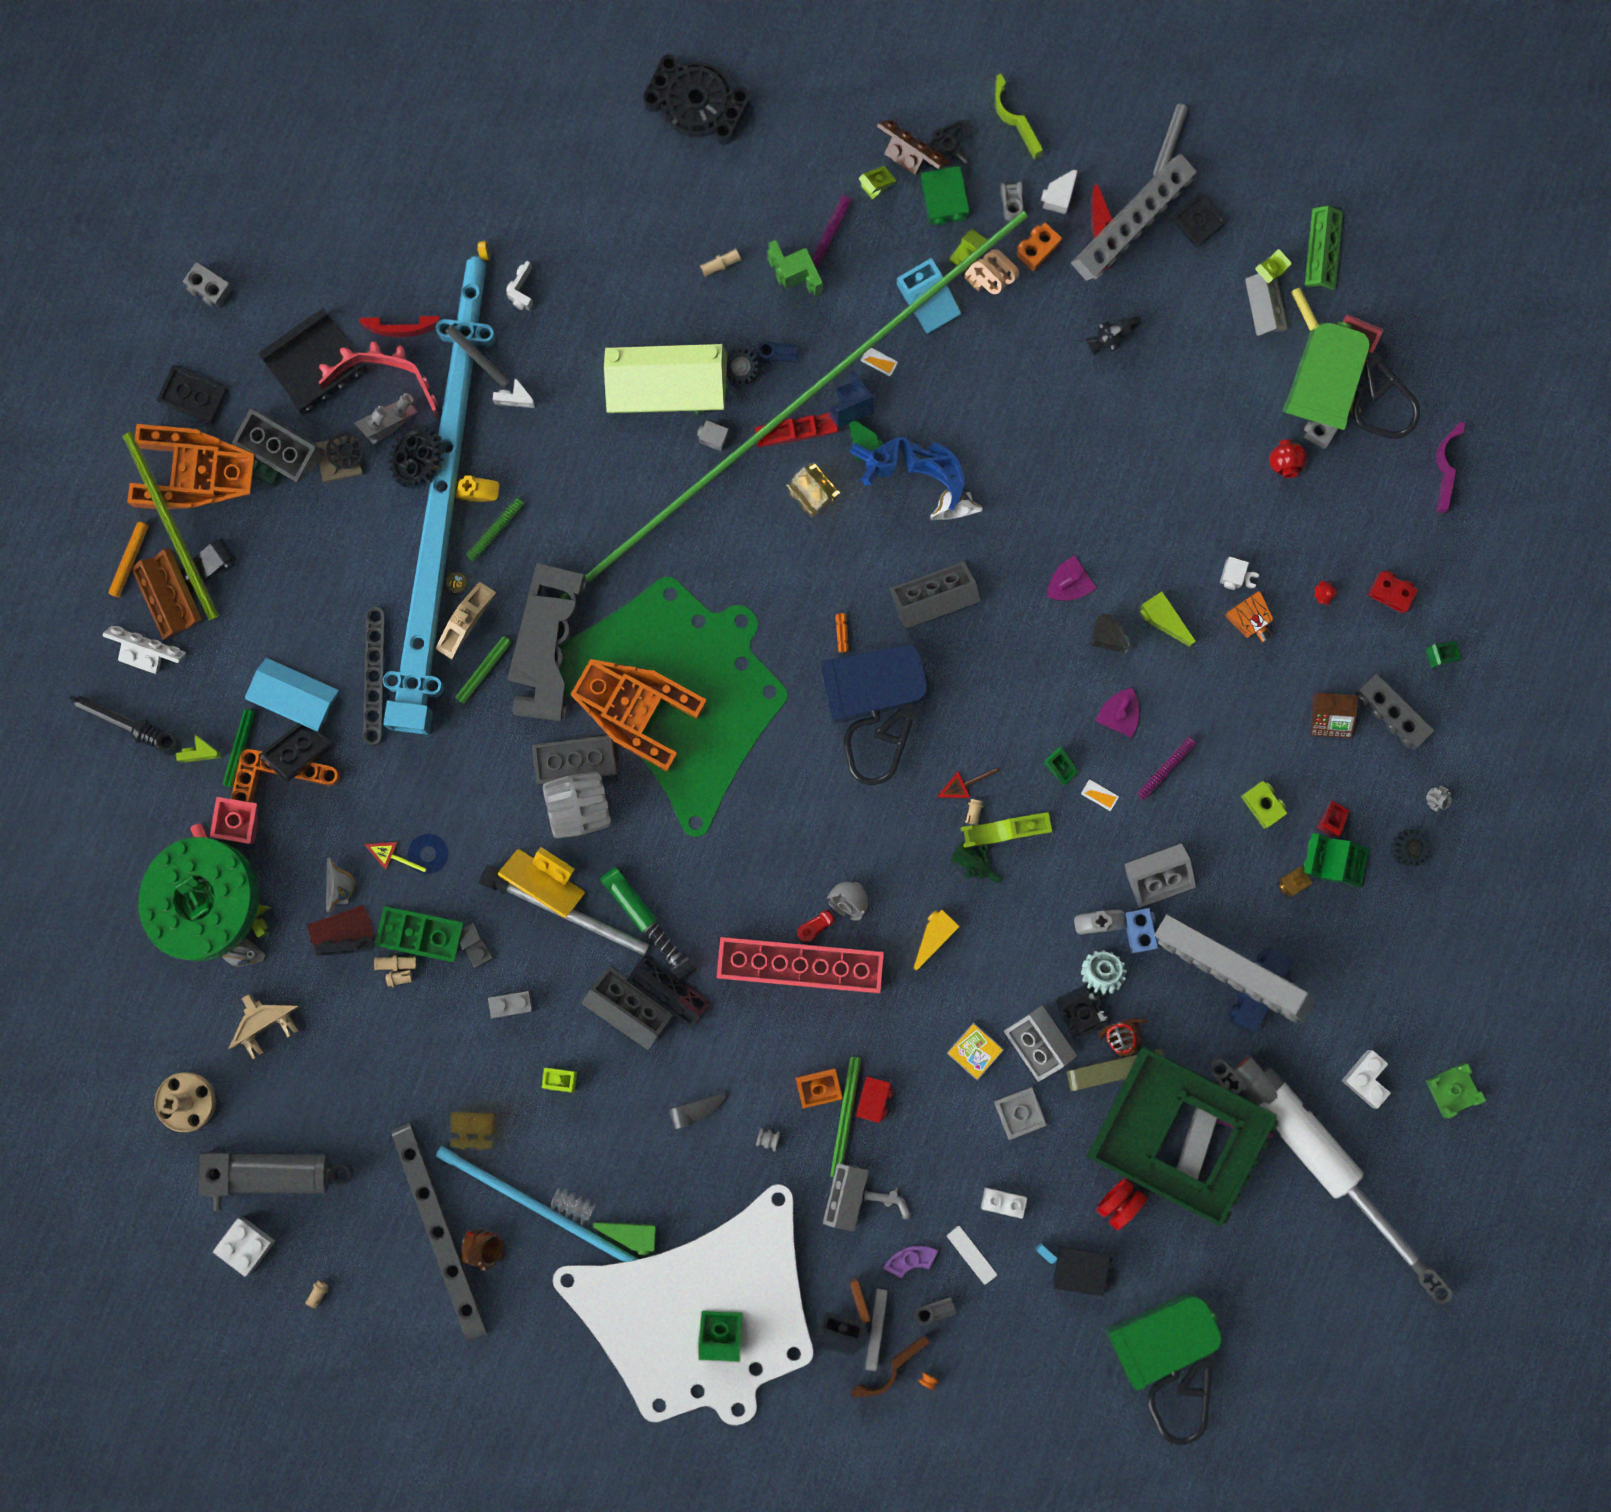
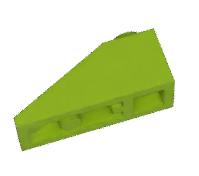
(1164, 617)

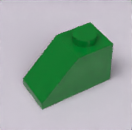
(863, 437)

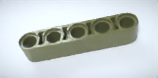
(1102, 1072)

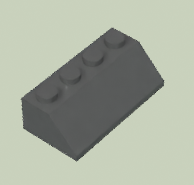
(277, 445)
(935, 594)
(627, 1008)

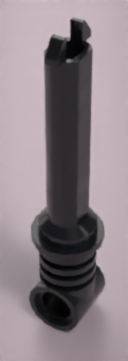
(141, 730)

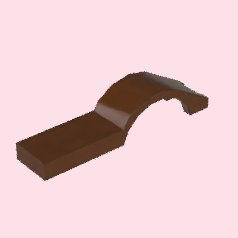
(896, 1361)

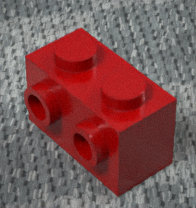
(1393, 591)

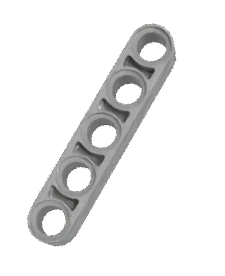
(1196, 1143)

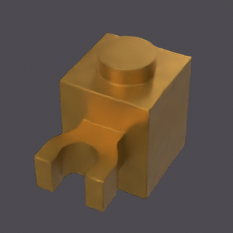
(1294, 882)

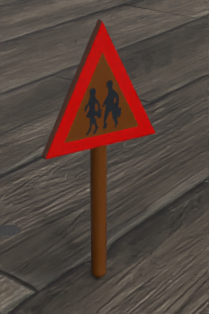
(957, 788)

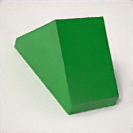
(1443, 654)
(1061, 766)

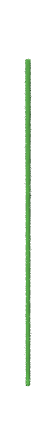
(803, 398)

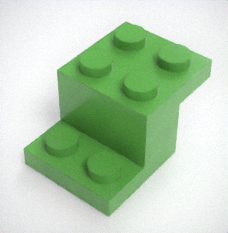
(794, 269)

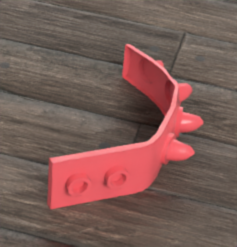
(376, 356)

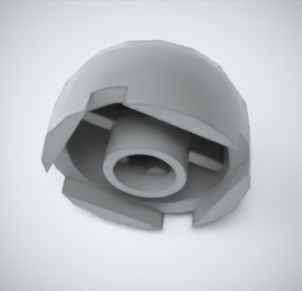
(849, 899)

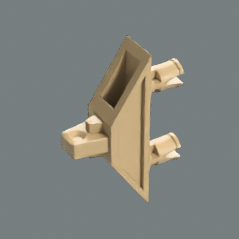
(464, 619)
(257, 1019)

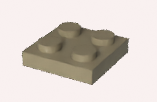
(332, 473)

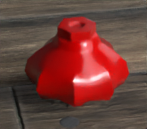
(1325, 592)

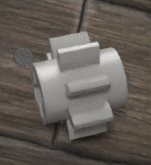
(1439, 798)

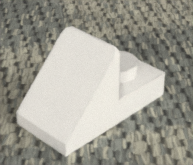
(519, 398)

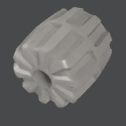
(576, 805)

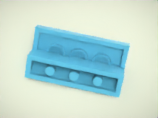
(291, 694)

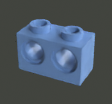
(1135, 931)

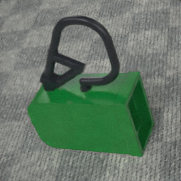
(1163, 1343)

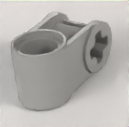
(1011, 197)

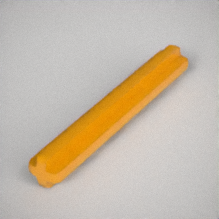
(128, 559)

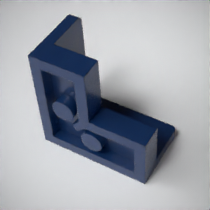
(856, 402)

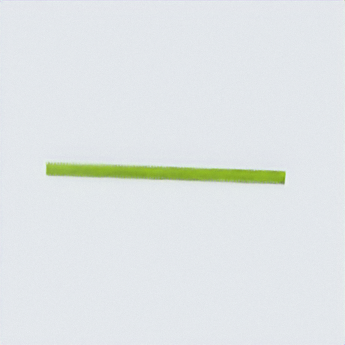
(171, 527)

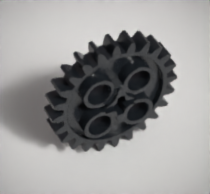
(407, 466)

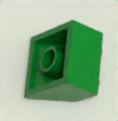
(720, 1336)

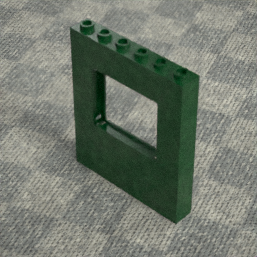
(1143, 1117)

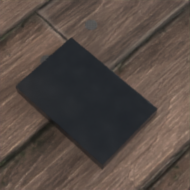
(192, 394)
(295, 751)

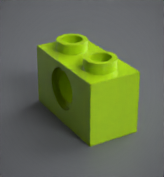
(1253, 800)

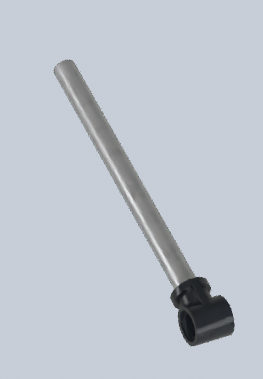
(493, 881)

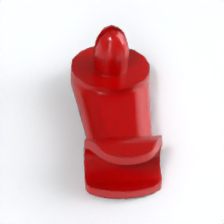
(812, 928)

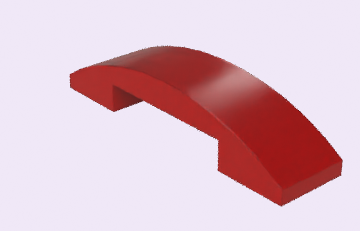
(425, 325)

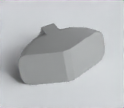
(1100, 921)

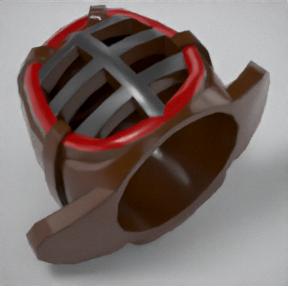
(1125, 1036)
(482, 1248)

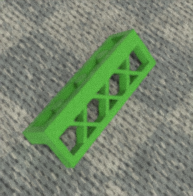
(1321, 246)

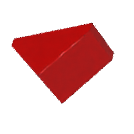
(1333, 819)

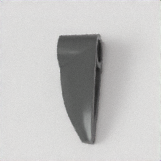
(694, 1111)

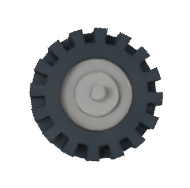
(742, 366)

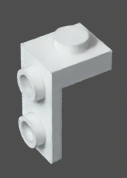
(519, 299)

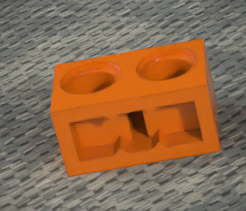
(1042, 249)

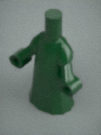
(975, 865)

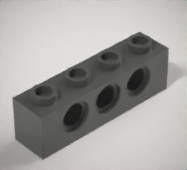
(1405, 713)

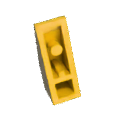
(935, 934)

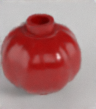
(1288, 459)

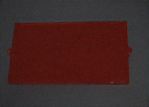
(345, 925)

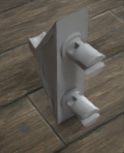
(386, 419)

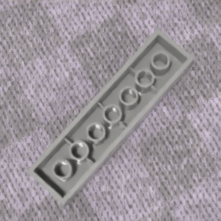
(1236, 969)

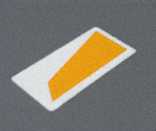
(879, 361)
(1099, 795)

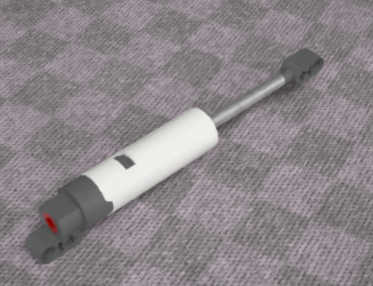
(1319, 1153)

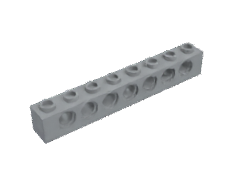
(1085, 261)

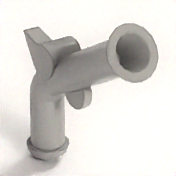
(888, 1199)

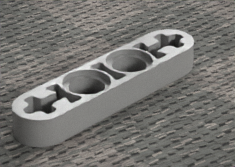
(876, 1330)

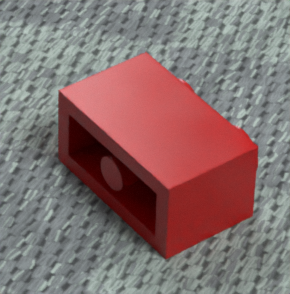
(873, 1100)

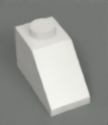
(1059, 193)

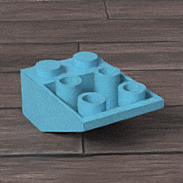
(940, 307)

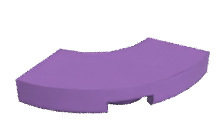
(910, 1258)

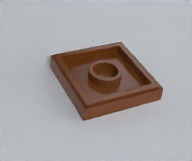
(859, 1299)

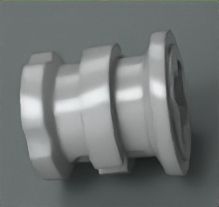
(768, 1139)

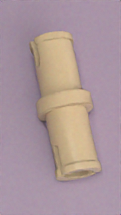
(720, 262)
(394, 963)

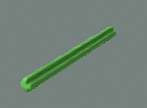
(846, 1113)

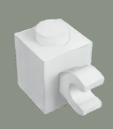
(1235, 573)

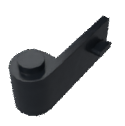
(208, 561)

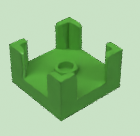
(1454, 1090)

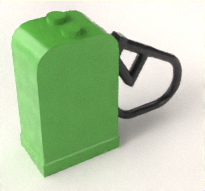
(1331, 375)

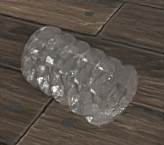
(572, 1205)

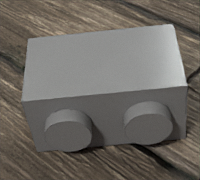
(510, 1004)

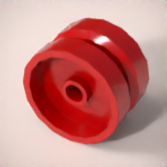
(1121, 1204)

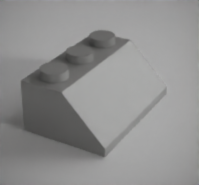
(1160, 875)
(1040, 1043)

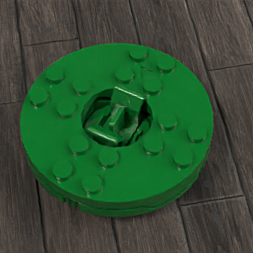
(198, 899)

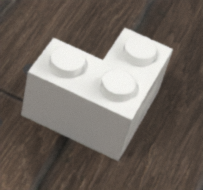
(1362, 1079)

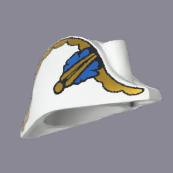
(964, 507)

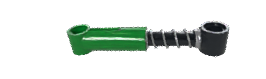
(646, 921)

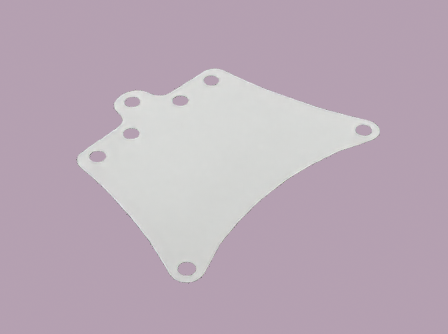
(652, 1308)

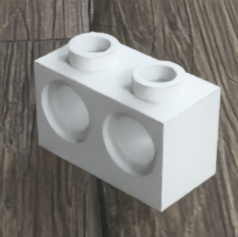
(1003, 1202)

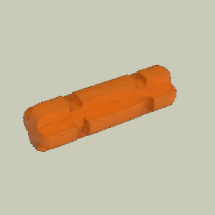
(842, 633)

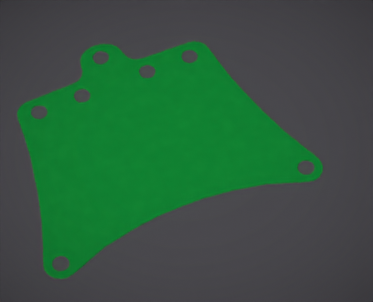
(661, 638)

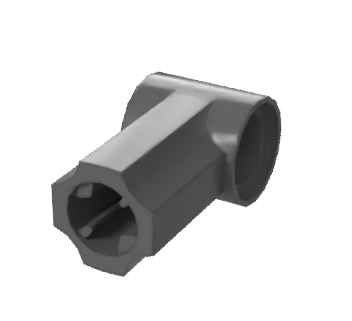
(937, 1310)

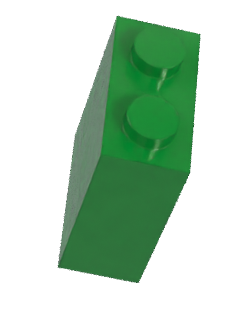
(944, 195)

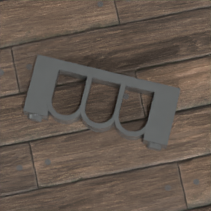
(557, 579)

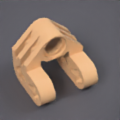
(986, 272)

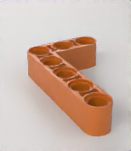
(255, 768)

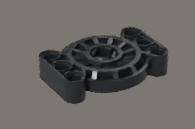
(689, 81)

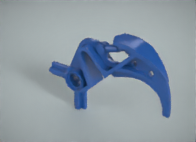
(942, 465)

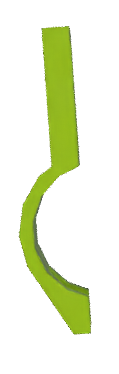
(1018, 121)
(1007, 829)

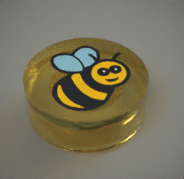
(456, 582)

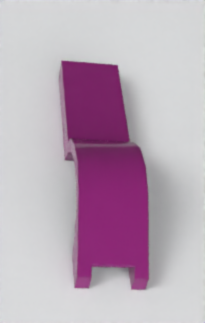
(1448, 472)

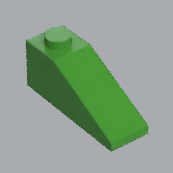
(634, 1236)

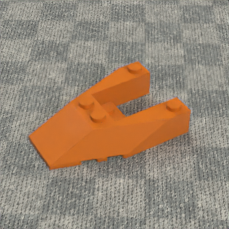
(202, 468)
(624, 701)

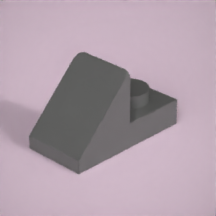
(474, 945)

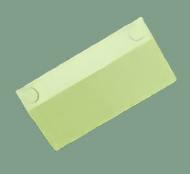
(665, 378)

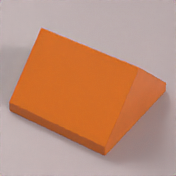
(818, 1088)

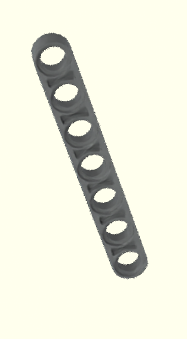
(370, 666)

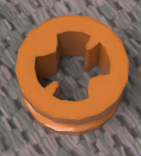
(928, 1381)

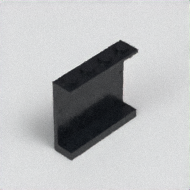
(297, 358)

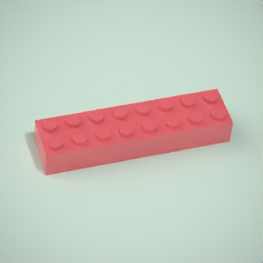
(800, 965)

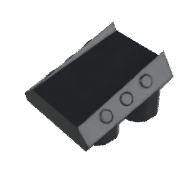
(1082, 1011)

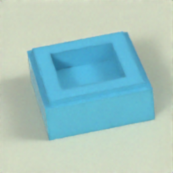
(1046, 1253)

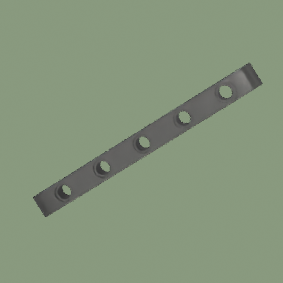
(444, 1247)

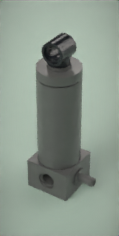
(266, 1174)

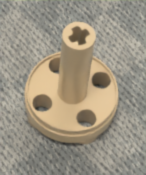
(185, 1102)

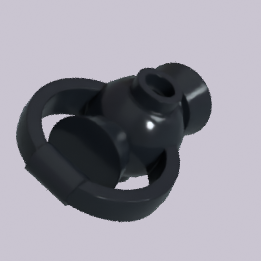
(1110, 335)

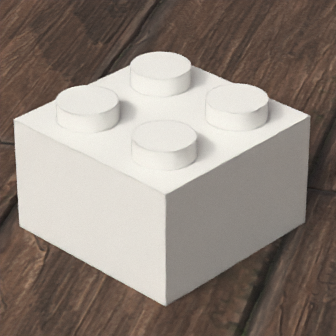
(244, 1246)

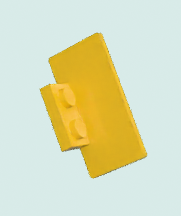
(544, 879)

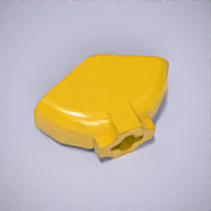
(476, 489)

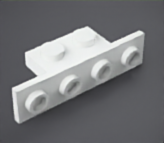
(142, 651)

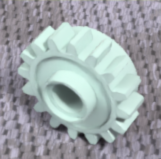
(1102, 981)

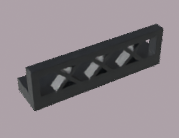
(666, 994)

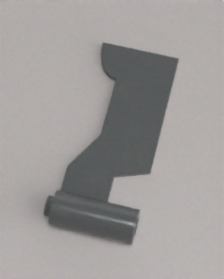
(538, 658)

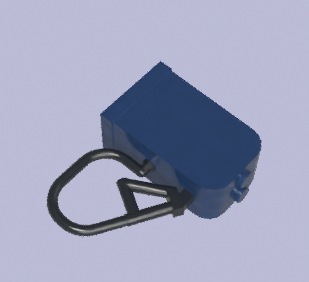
(873, 685)

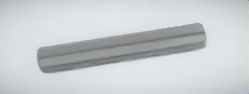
(1171, 137)

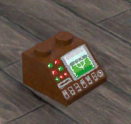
(1333, 715)

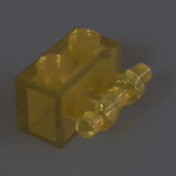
(814, 486)
(472, 1123)

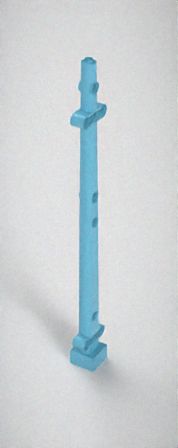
(410, 708)

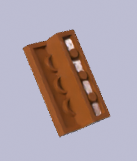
(166, 594)

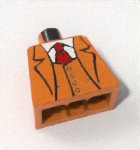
(1251, 617)

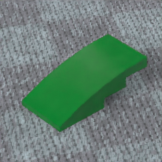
(418, 934)

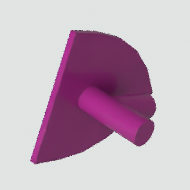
(1070, 581)
(1120, 712)

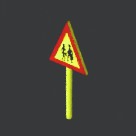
(384, 852)

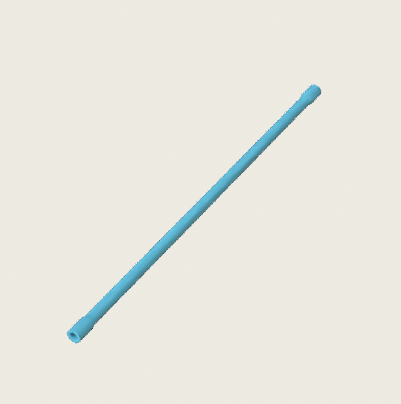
(453, 1159)

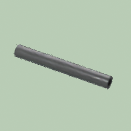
(460, 339)

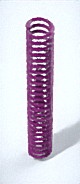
(842, 210)
(1164, 766)

